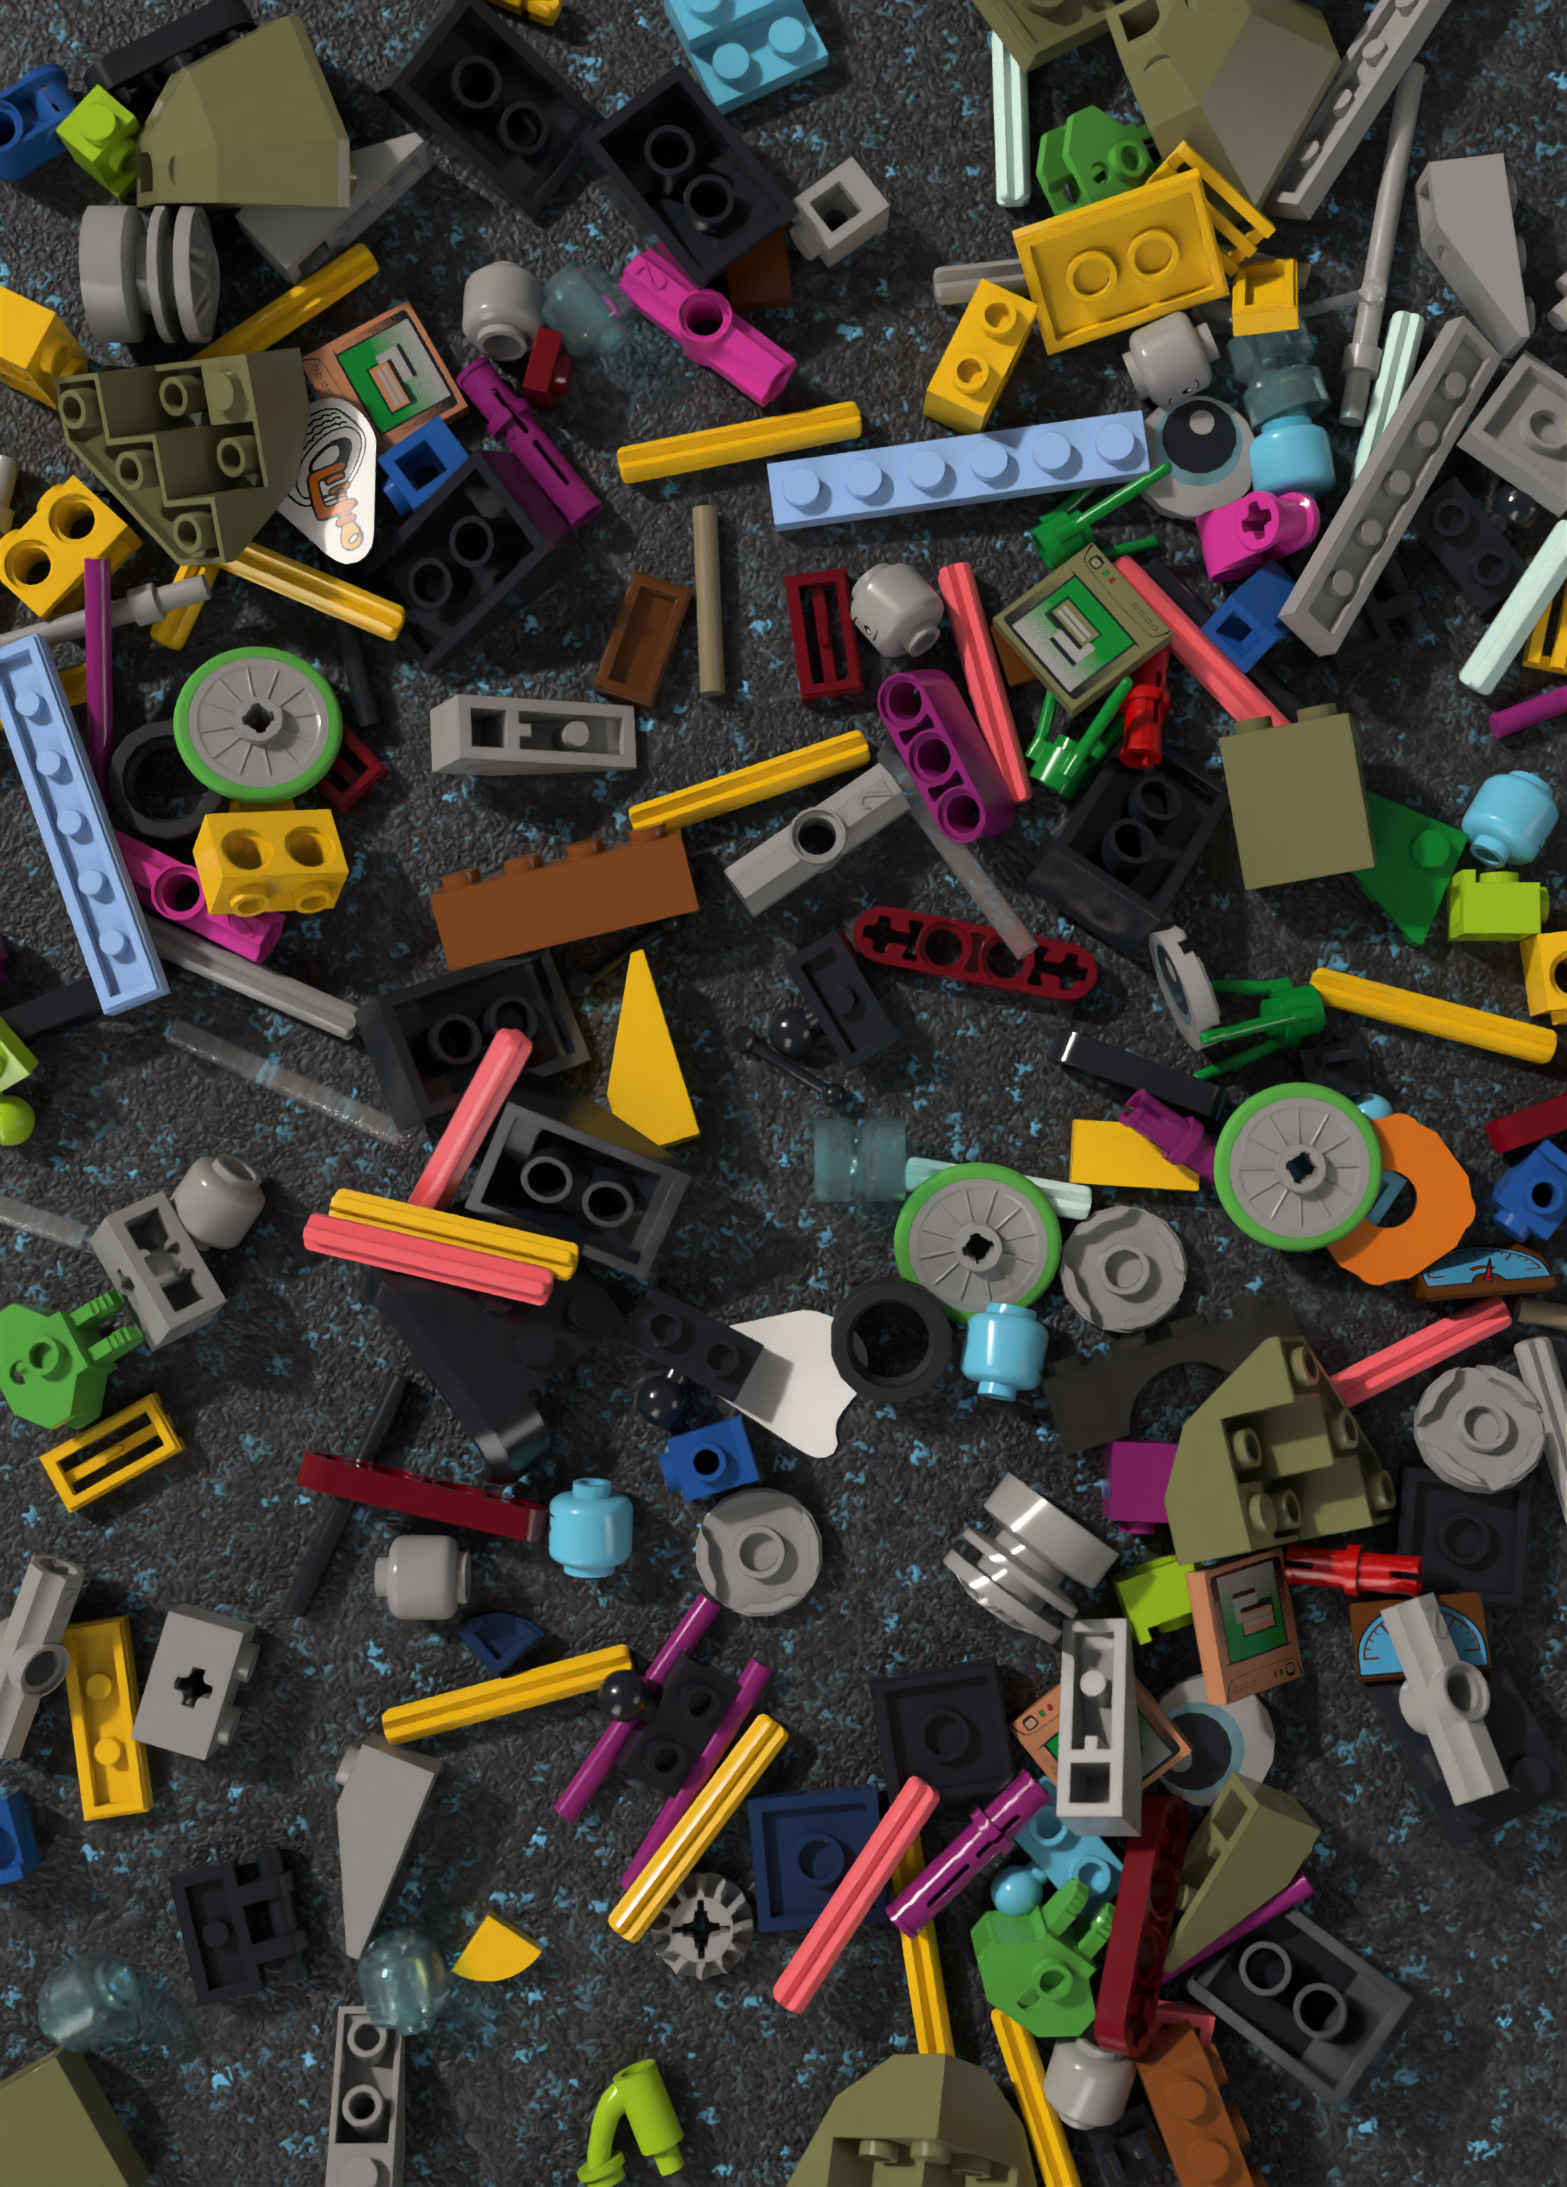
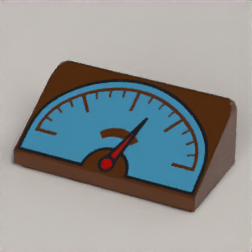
(1483, 1272)
(1375, 1651)

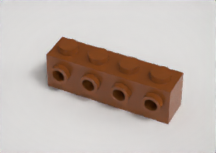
(565, 897)
(1190, 2113)

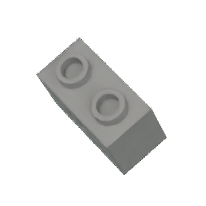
(157, 1270)
(170, 1709)

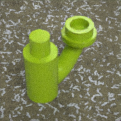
(644, 2099)

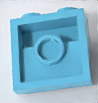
(746, 46)

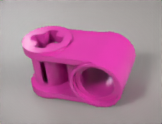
(1255, 530)

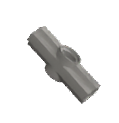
(850, 816)
(31, 1645)
(1444, 1699)

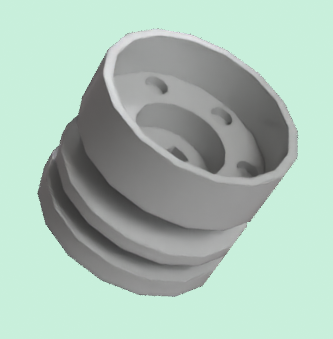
(141, 274)
(1029, 1559)

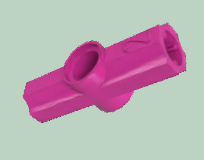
(733, 351)
(156, 884)

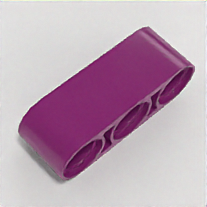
(920, 743)

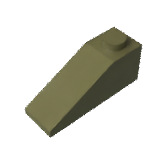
(1237, 1862)

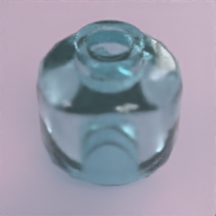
(587, 309)
(403, 1981)
(87, 2001)

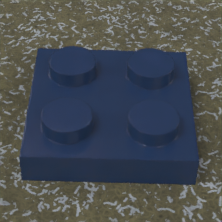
(805, 1849)

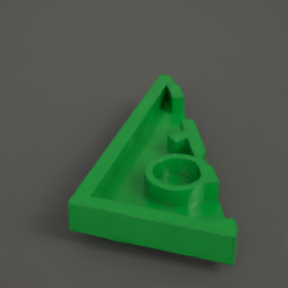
(1413, 867)

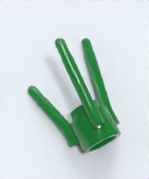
(1065, 534)
(1069, 764)
(1284, 1017)

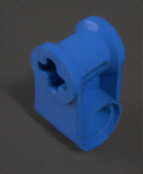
(33, 120)

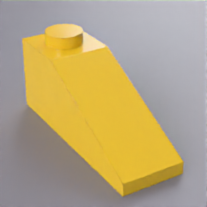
(645, 1073)

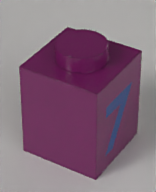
(1137, 1483)

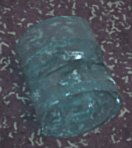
(1278, 375)
(859, 1160)

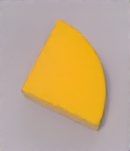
(497, 1951)

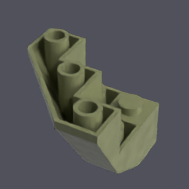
(1227, 81)
(247, 130)
(193, 445)
(1273, 1461)
(919, 2126)

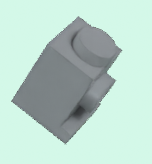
(843, 196)

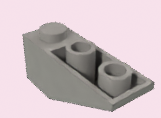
(1472, 242)
(366, 2104)

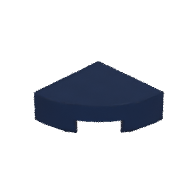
(499, 1637)

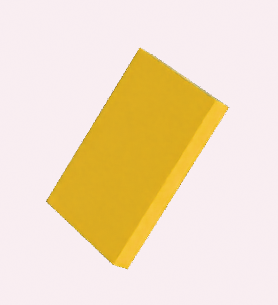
(1122, 261)

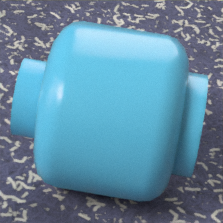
(1292, 458)
(1510, 819)
(1004, 1350)
(590, 1528)

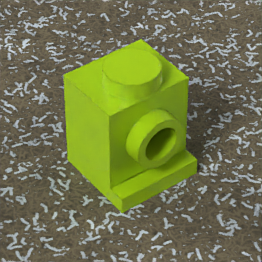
(102, 141)
(1494, 907)
(1155, 1595)

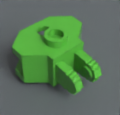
(1094, 158)
(61, 1360)
(1043, 1961)

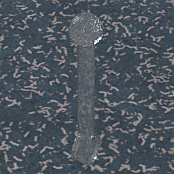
(1371, 293)

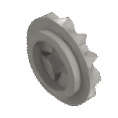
(724, 1905)

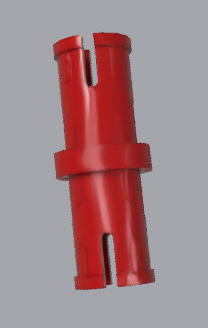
(1145, 713)
(1354, 1570)

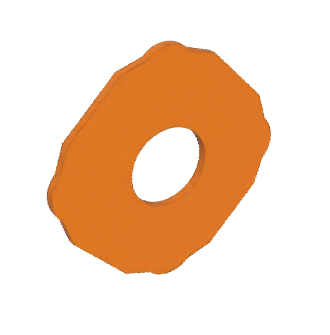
(1440, 1213)

